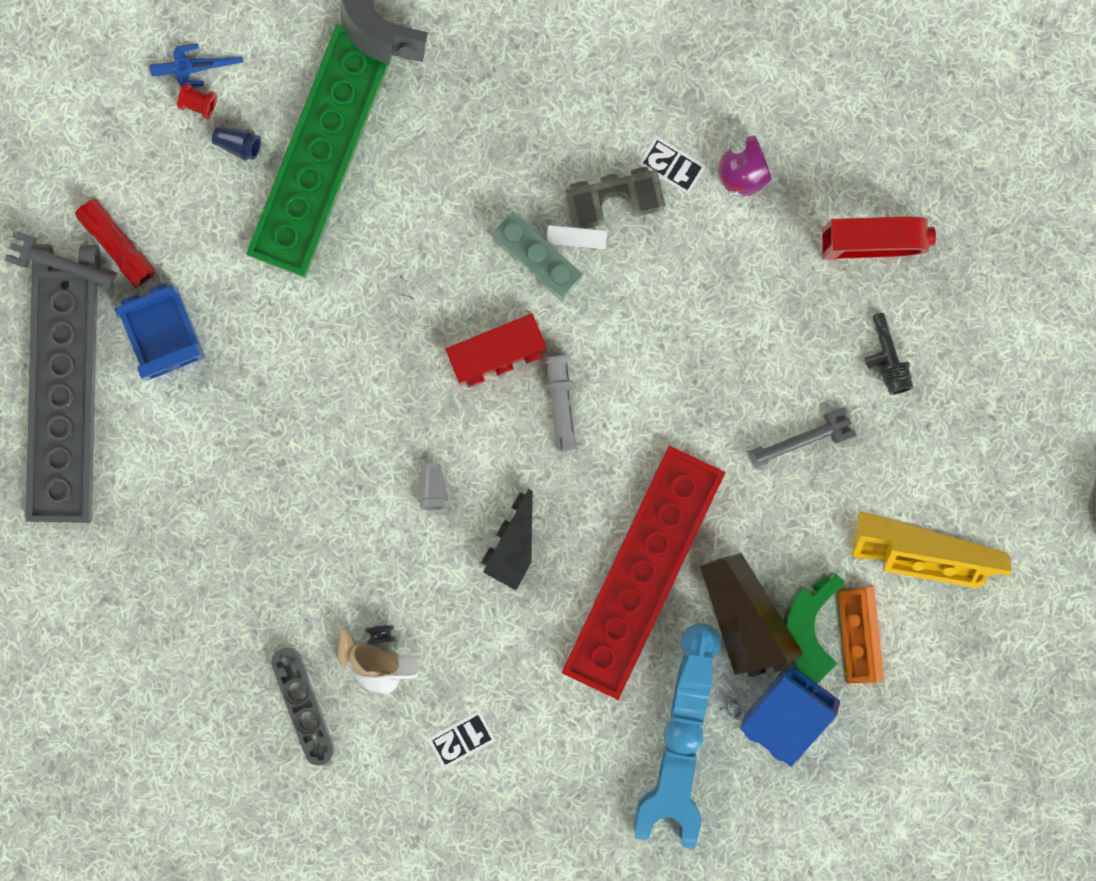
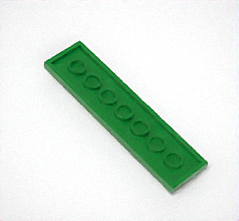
(318, 157)

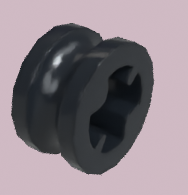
(380, 634)

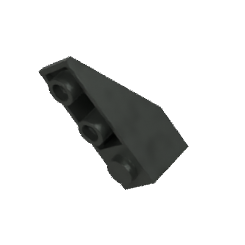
(514, 552)

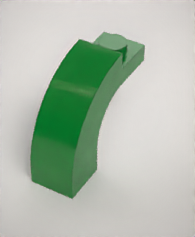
(800, 621)

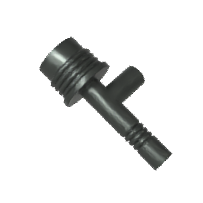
(896, 374)

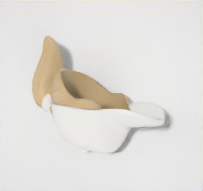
(374, 667)

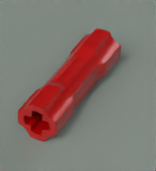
(116, 244)

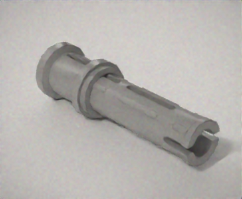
(560, 388)

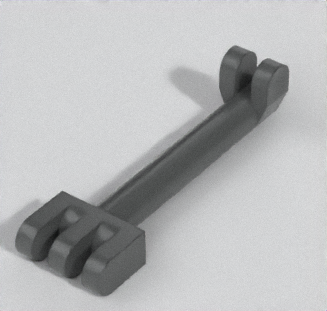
(27, 251)
(833, 427)

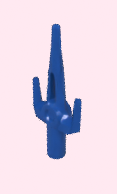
(184, 67)

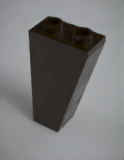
(747, 618)

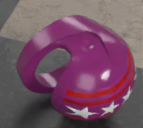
(746, 171)

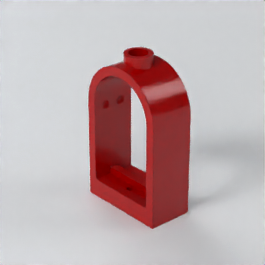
(876, 237)

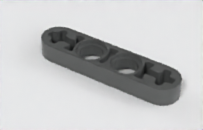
(298, 707)

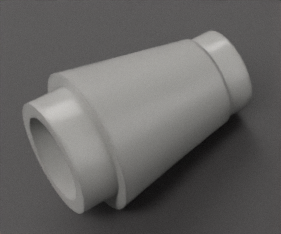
(431, 488)

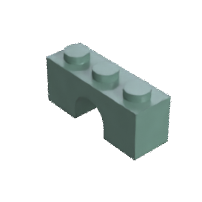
(537, 255)

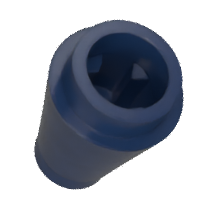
(237, 142)

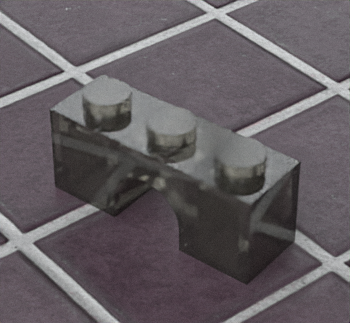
(639, 189)

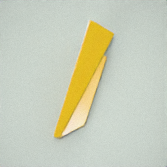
(926, 553)

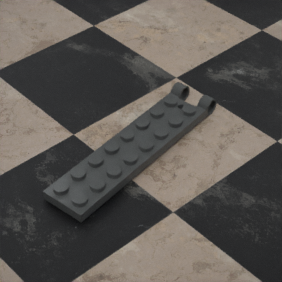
(61, 392)

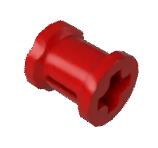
(197, 100)

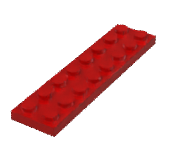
(643, 572)

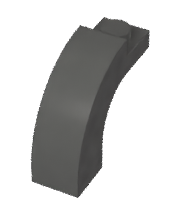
(379, 37)

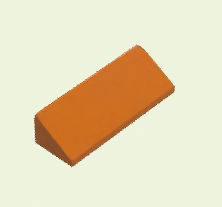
(860, 635)

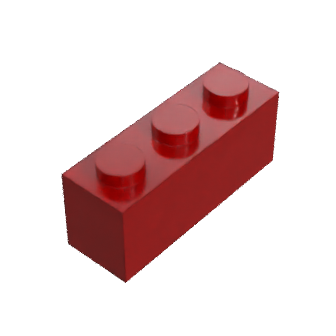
(497, 351)

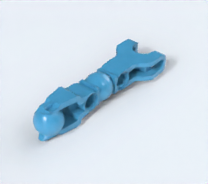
(682, 740)

